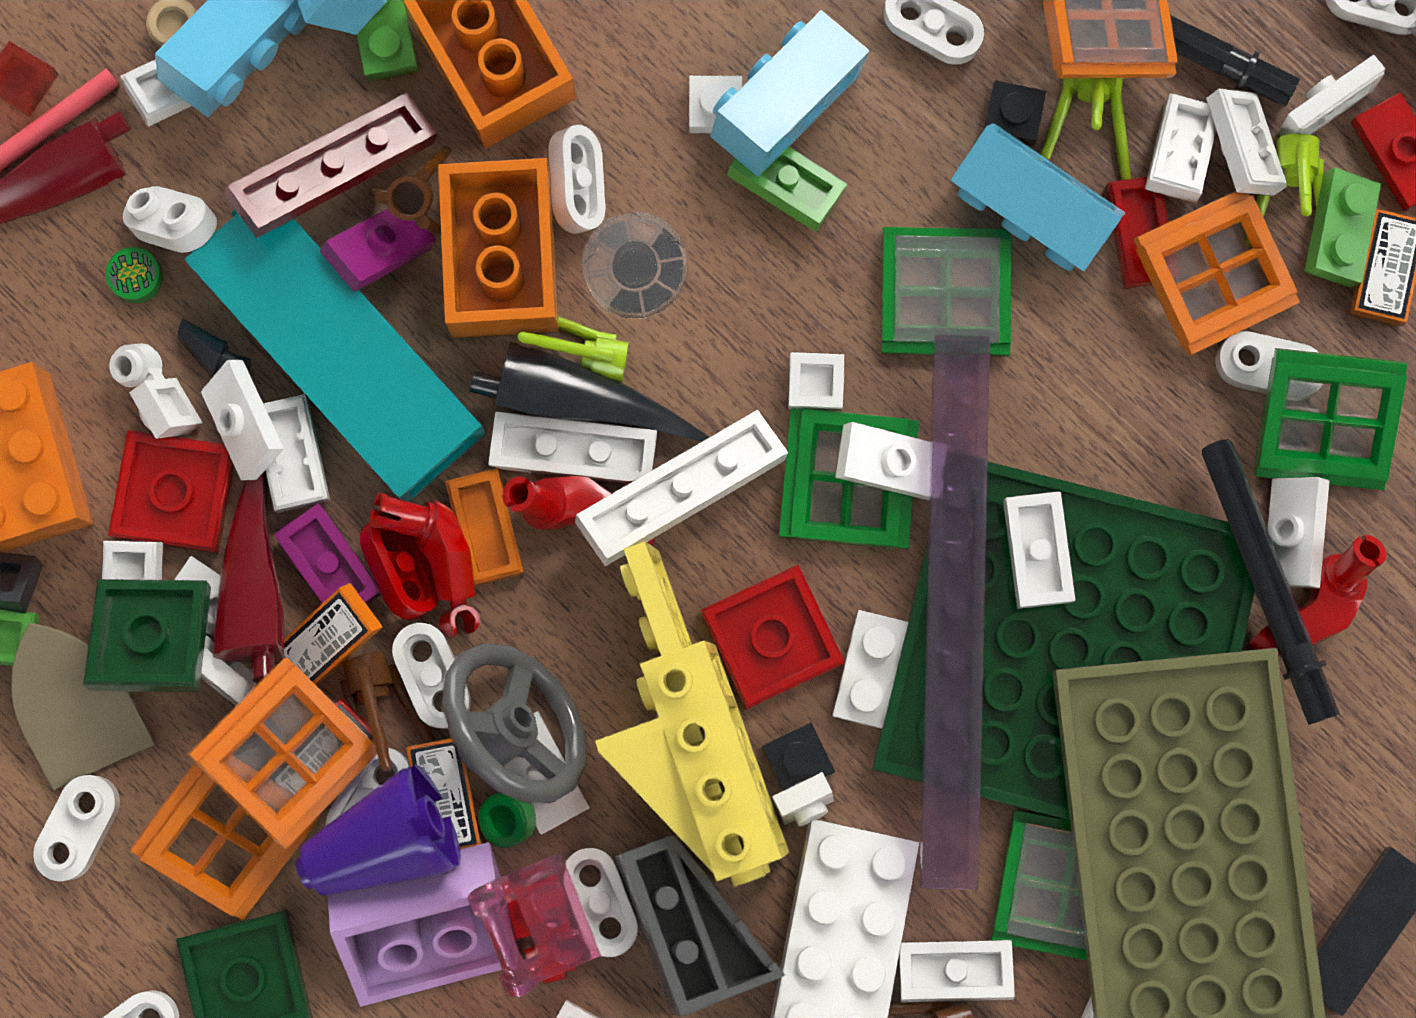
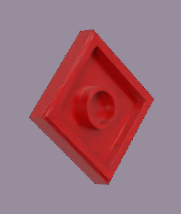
(172, 492)
(772, 637)

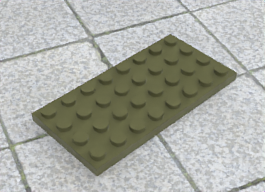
(1188, 839)

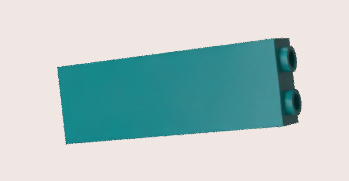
(339, 352)

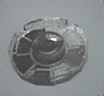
(634, 265)

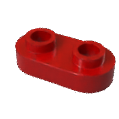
(399, 571)

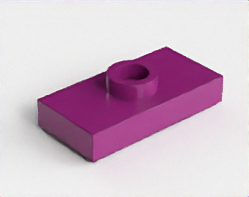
(375, 248)

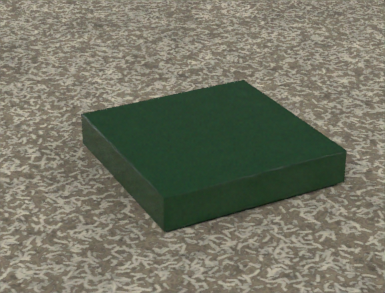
(147, 635)
(245, 970)

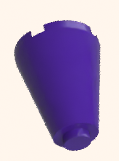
(382, 839)

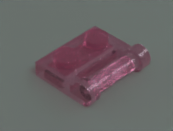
(551, 915)

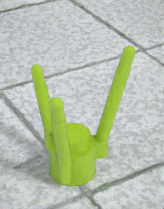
(1095, 92)
(1300, 167)
(600, 354)

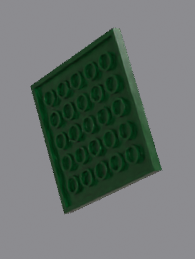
(1144, 590)

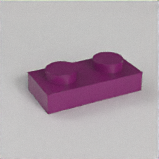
(325, 556)

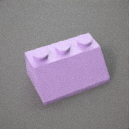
(415, 931)

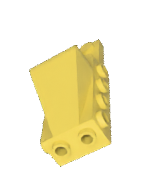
(669, 758)

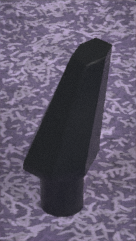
(207, 348)

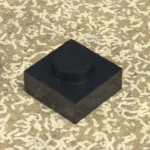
(1016, 110)
(17, 580)
(797, 756)

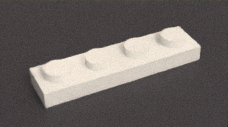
(681, 487)

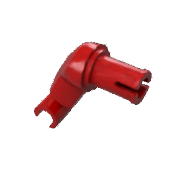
(553, 501)
(444, 546)
(1339, 596)

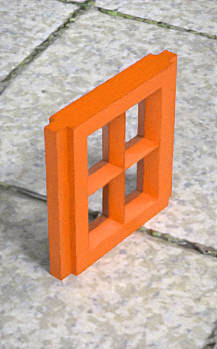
(173, 817)

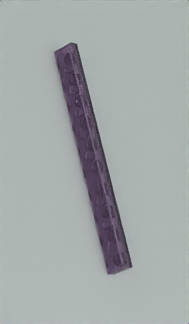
(955, 613)

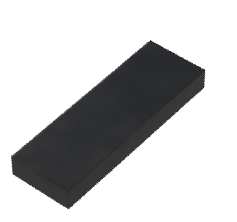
(1366, 929)

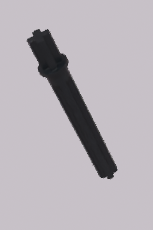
(1233, 63)
(1270, 582)

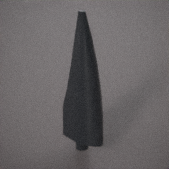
(566, 390)

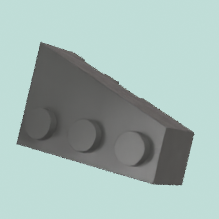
(690, 930)

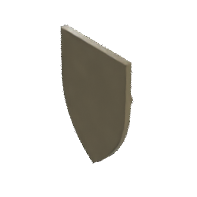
(60, 718)

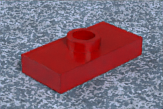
(1391, 141)

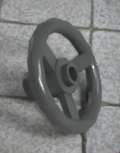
(510, 728)

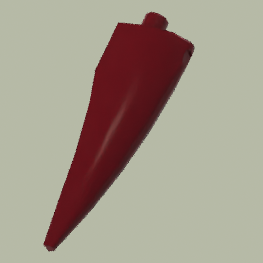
(64, 169)
(249, 597)

